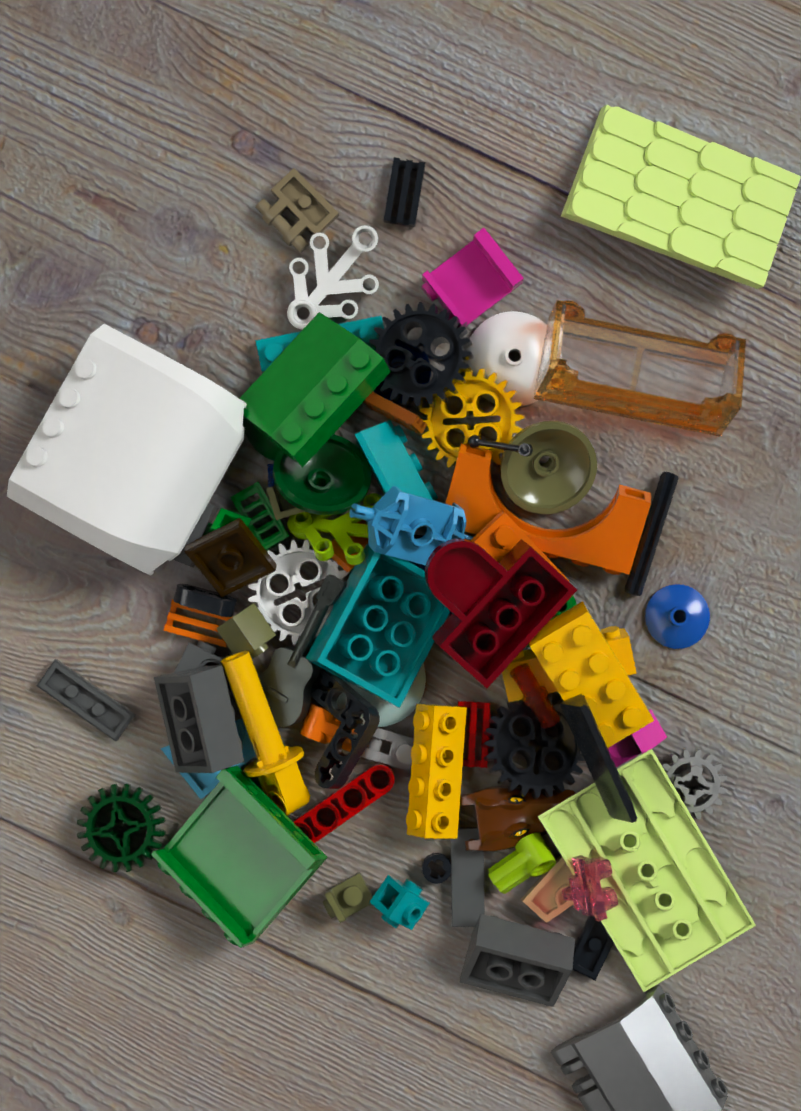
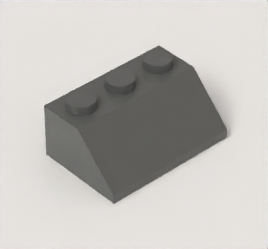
(199, 720)
(518, 960)

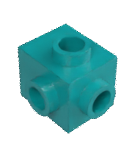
(400, 902)

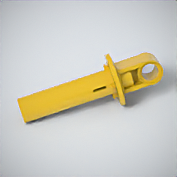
(275, 763)

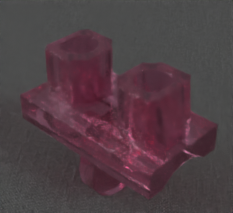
(586, 887)

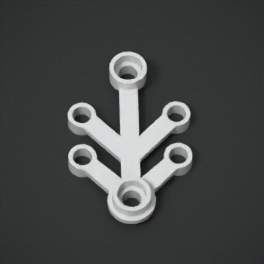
(329, 281)

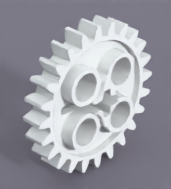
(289, 565)

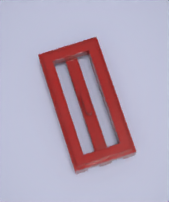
(471, 762)

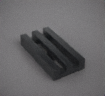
(408, 165)

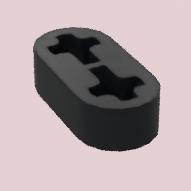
(204, 600)

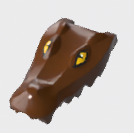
(507, 817)

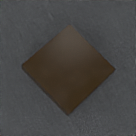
(230, 557)

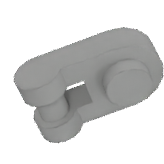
(399, 753)

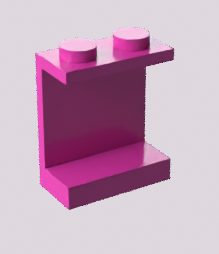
(472, 279)

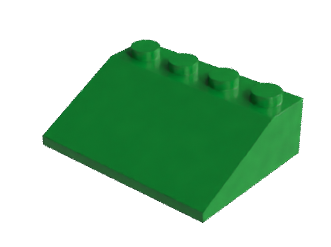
(313, 388)

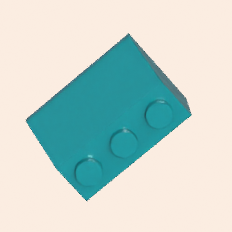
(391, 461)

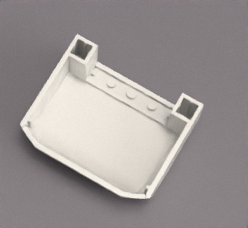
(129, 451)

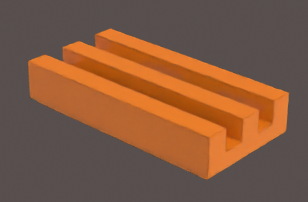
(173, 616)

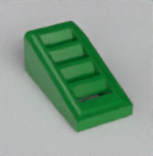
(272, 540)

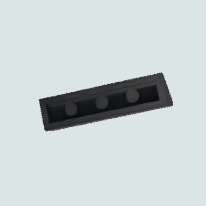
(598, 758)

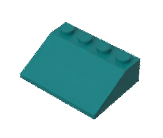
(380, 627)

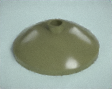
(559, 481)

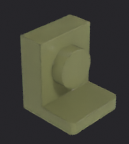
(347, 897)

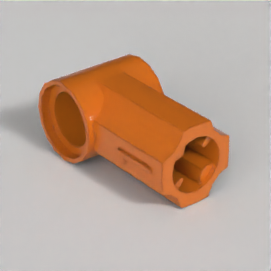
(321, 726)

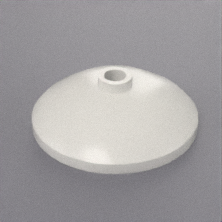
(500, 336)

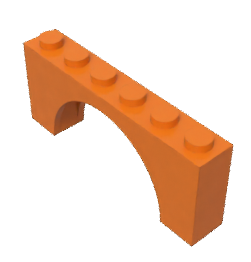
(604, 541)

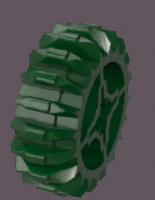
(122, 842)

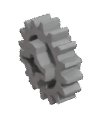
(695, 769)

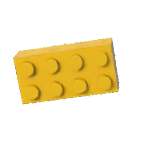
(584, 664)

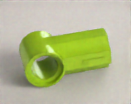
(529, 859)

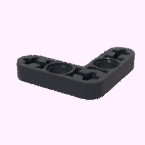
(349, 719)

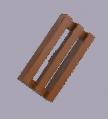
(395, 413)

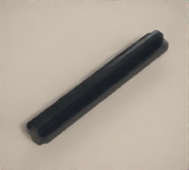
(651, 533)

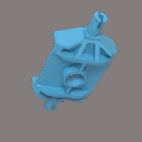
(400, 514)

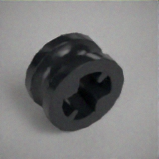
(427, 870)

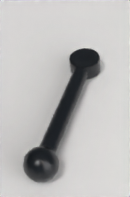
(524, 449)

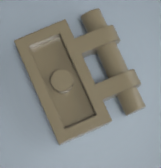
(304, 203)

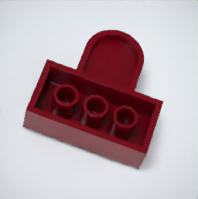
(492, 603)

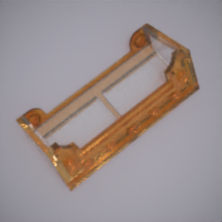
(640, 372)

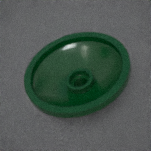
(336, 467)

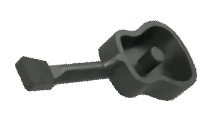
(290, 675)

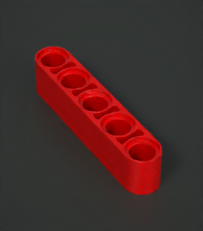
(336, 802)

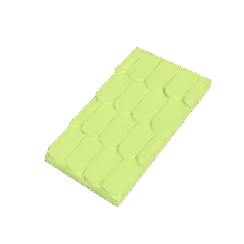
(681, 196)
(665, 875)

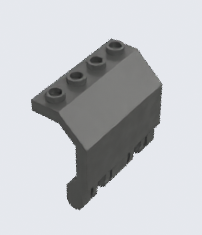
(643, 1063)

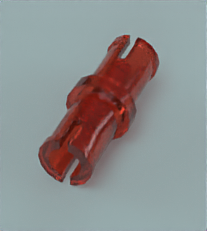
(535, 695)

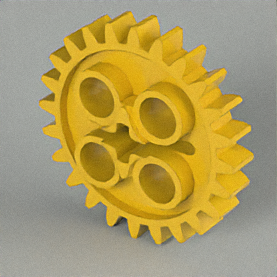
(470, 395)

